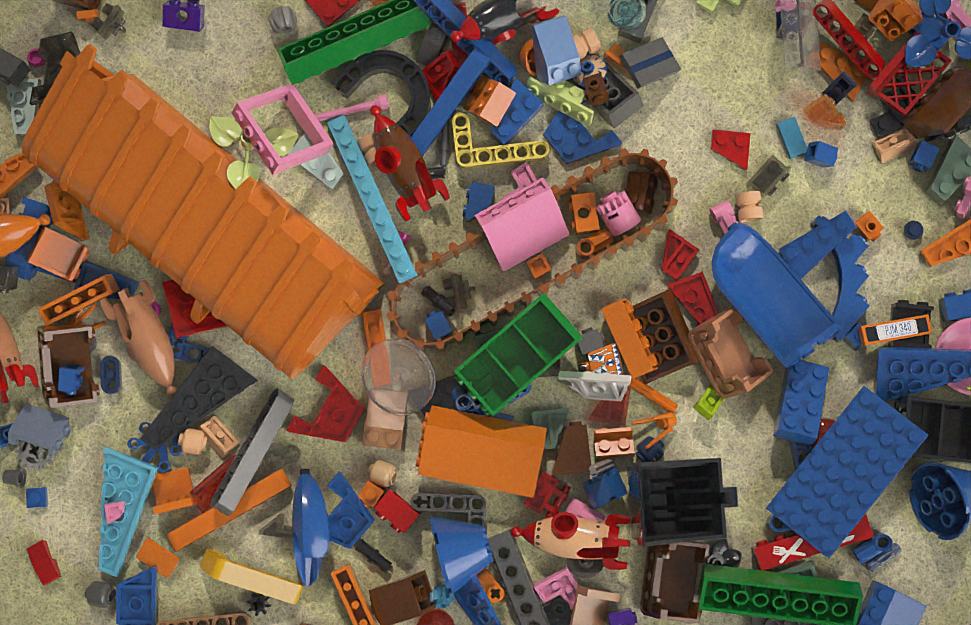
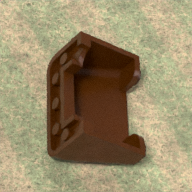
(63, 346)
(671, 581)

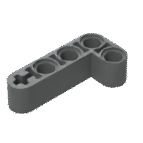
(448, 504)

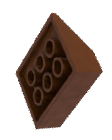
(942, 105)
(666, 334)

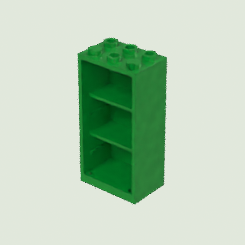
(517, 355)

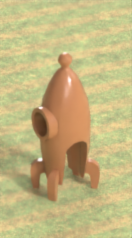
(144, 334)

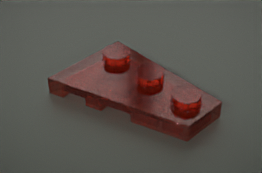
(206, 489)

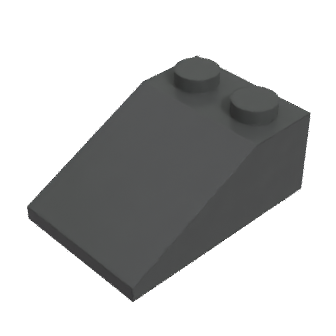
(623, 99)

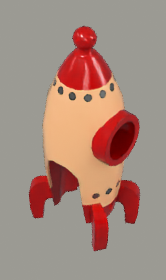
(578, 537)

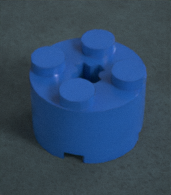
(604, 488)

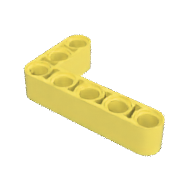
(493, 151)

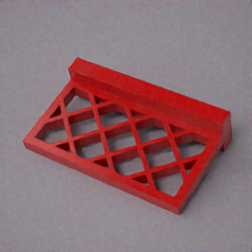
(893, 68)

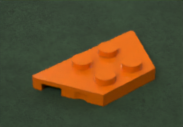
(66, 211)

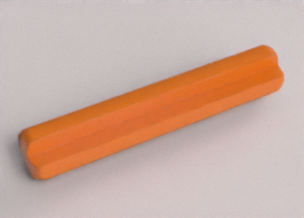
(653, 395)

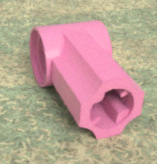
(957, 14)
(723, 215)
(581, 510)

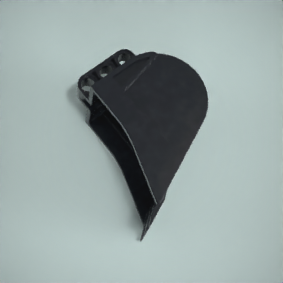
(678, 501)

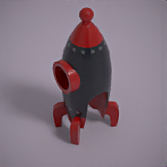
(498, 21)

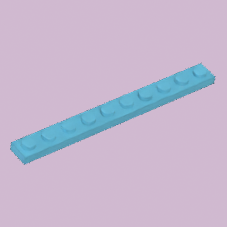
(372, 199)

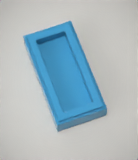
(792, 137)

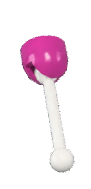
(405, 238)

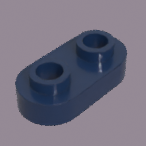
(108, 375)

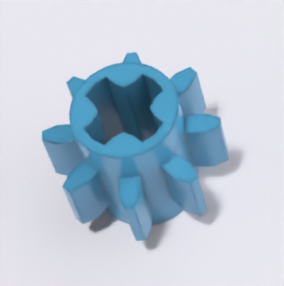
(440, 597)

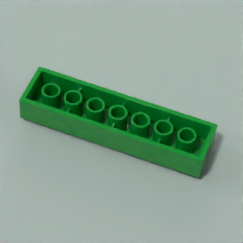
(351, 38)
(779, 595)

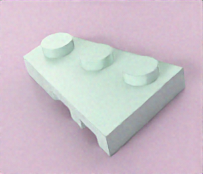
(21, 111)
(323, 167)

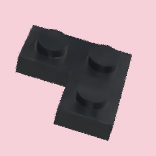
(891, 119)

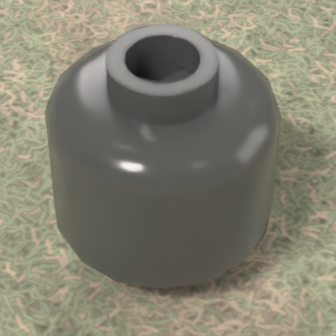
(100, 594)

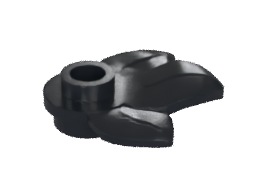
(723, 555)
(558, 617)

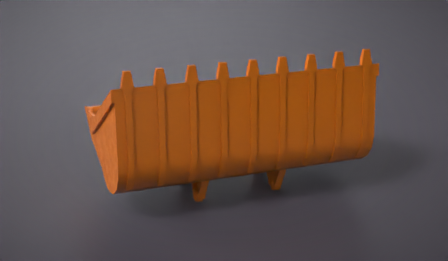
(171, 199)

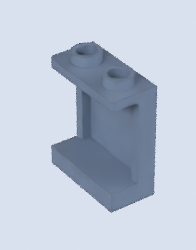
(40, 428)

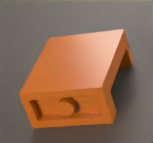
(58, 254)

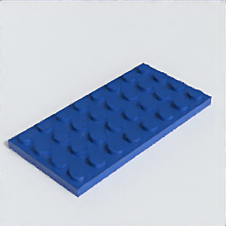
(846, 471)

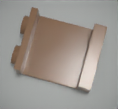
(591, 606)

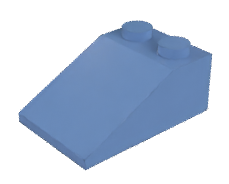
(555, 51)

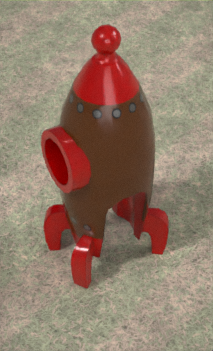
(404, 165)

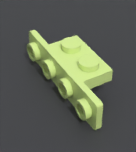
(564, 98)

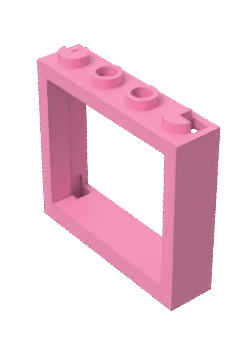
(303, 115)

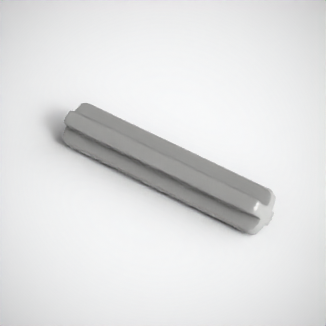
(602, 466)

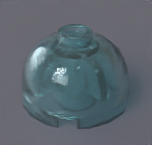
(627, 13)

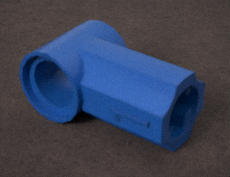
(870, 548)

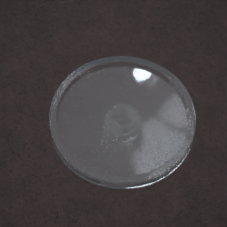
(398, 376)

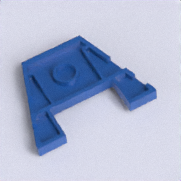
(574, 141)
(350, 516)

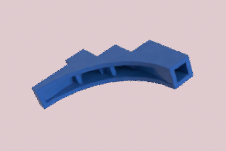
(848, 305)

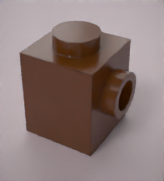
(596, 89)

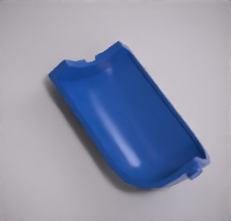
(770, 295)

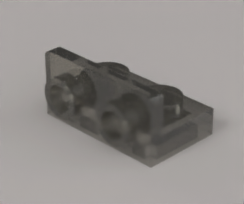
(768, 176)

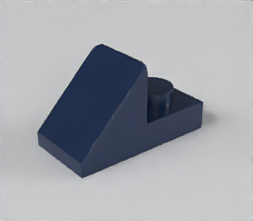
(840, 87)

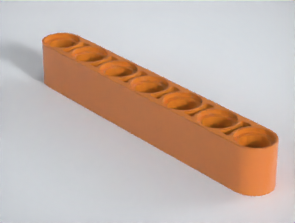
(215, 519)

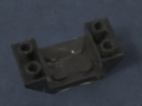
(52, 51)

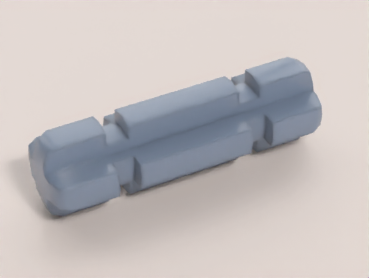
(883, 557)

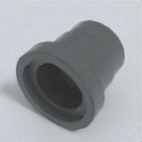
(15, 477)

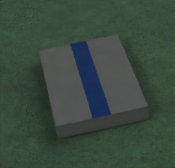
(650, 62)

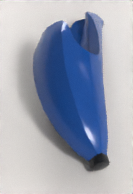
(309, 528)

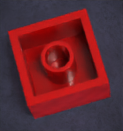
(396, 511)

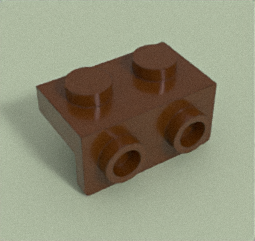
(641, 190)

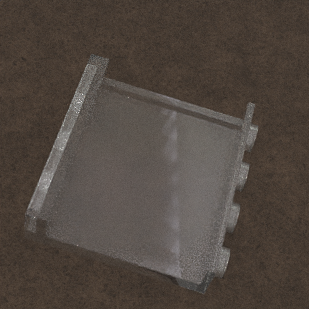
(800, 35)

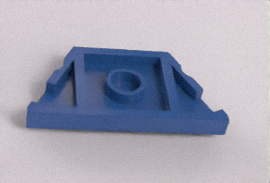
(137, 599)

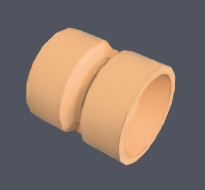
(587, 42)
(367, 146)
(749, 206)

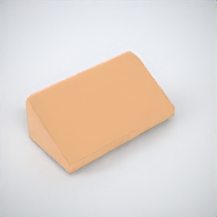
(894, 144)
(219, 436)

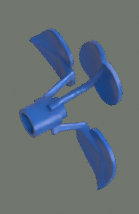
(921, 51)

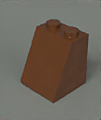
(573, 451)
(402, 599)

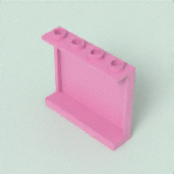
(523, 224)

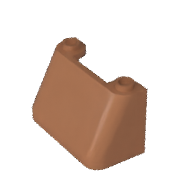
(727, 355)

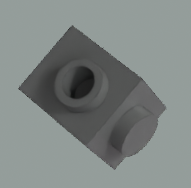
(591, 341)

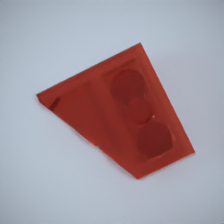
(611, 411)

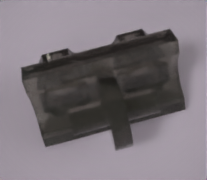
(112, 24)
(461, 290)

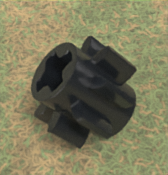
(254, 607)

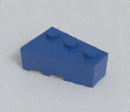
(518, 115)

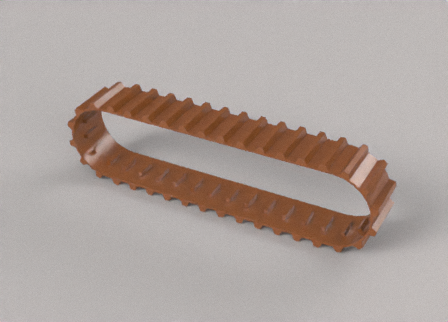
(641, 159)

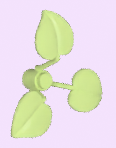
(226, 130)

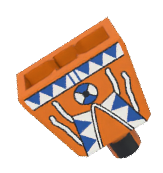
(603, 360)

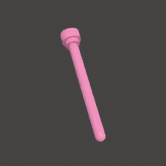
(381, 101)

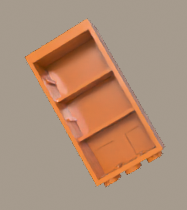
(480, 451)

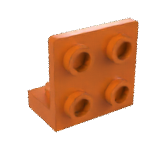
(172, 490)

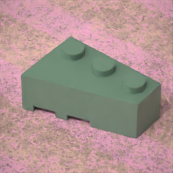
(951, 170)

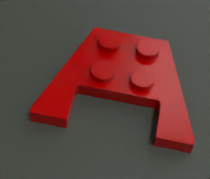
(337, 415)

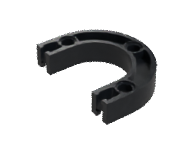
(395, 64)

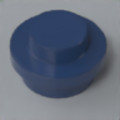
(913, 230)

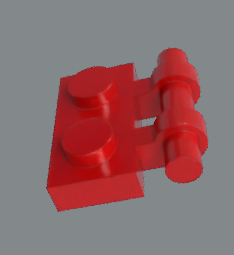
(544, 488)

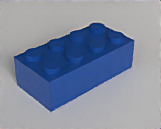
(801, 402)

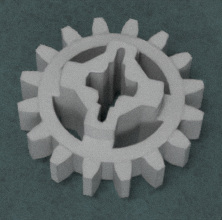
(40, 456)

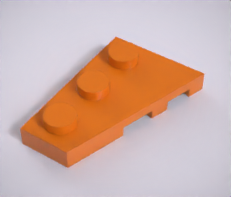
(835, 62)

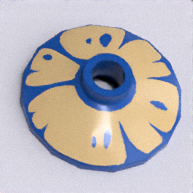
(596, 65)

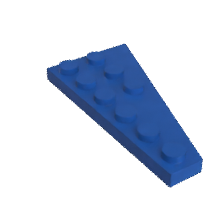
(918, 369)

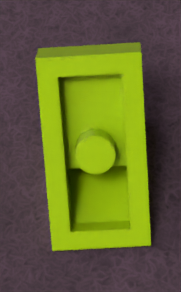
(708, 403)

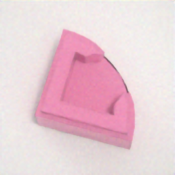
(114, 511)

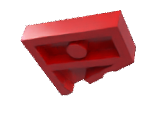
(441, 72)
(732, 146)
(677, 255)

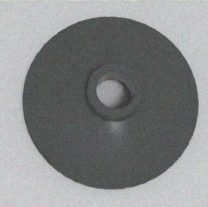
(585, 571)

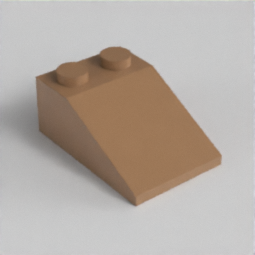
(383, 428)

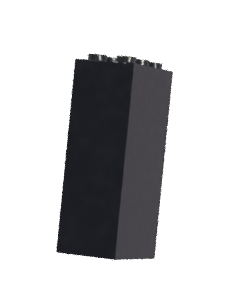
(946, 425)

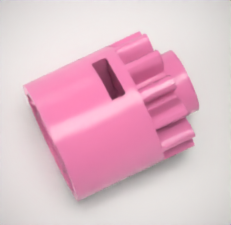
(618, 212)

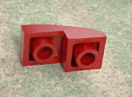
(43, 563)

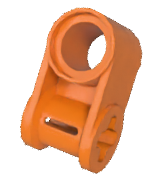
(488, 583)

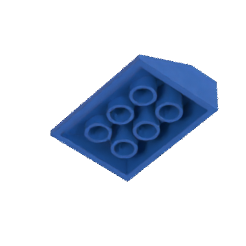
(888, 607)

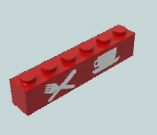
(794, 547)

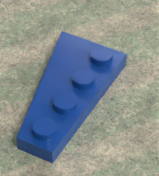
(813, 246)
(476, 603)

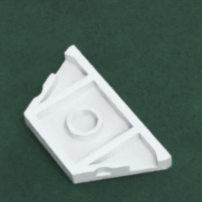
(597, 385)

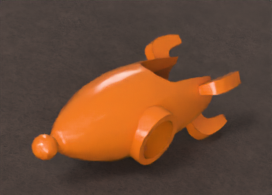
(17, 230)

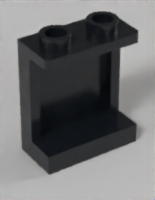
(902, 310)

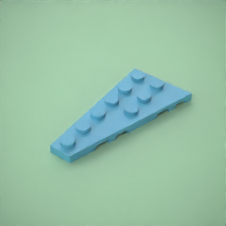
(126, 481)

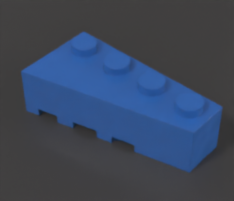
(18, 258)

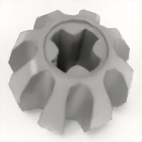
(283, 19)

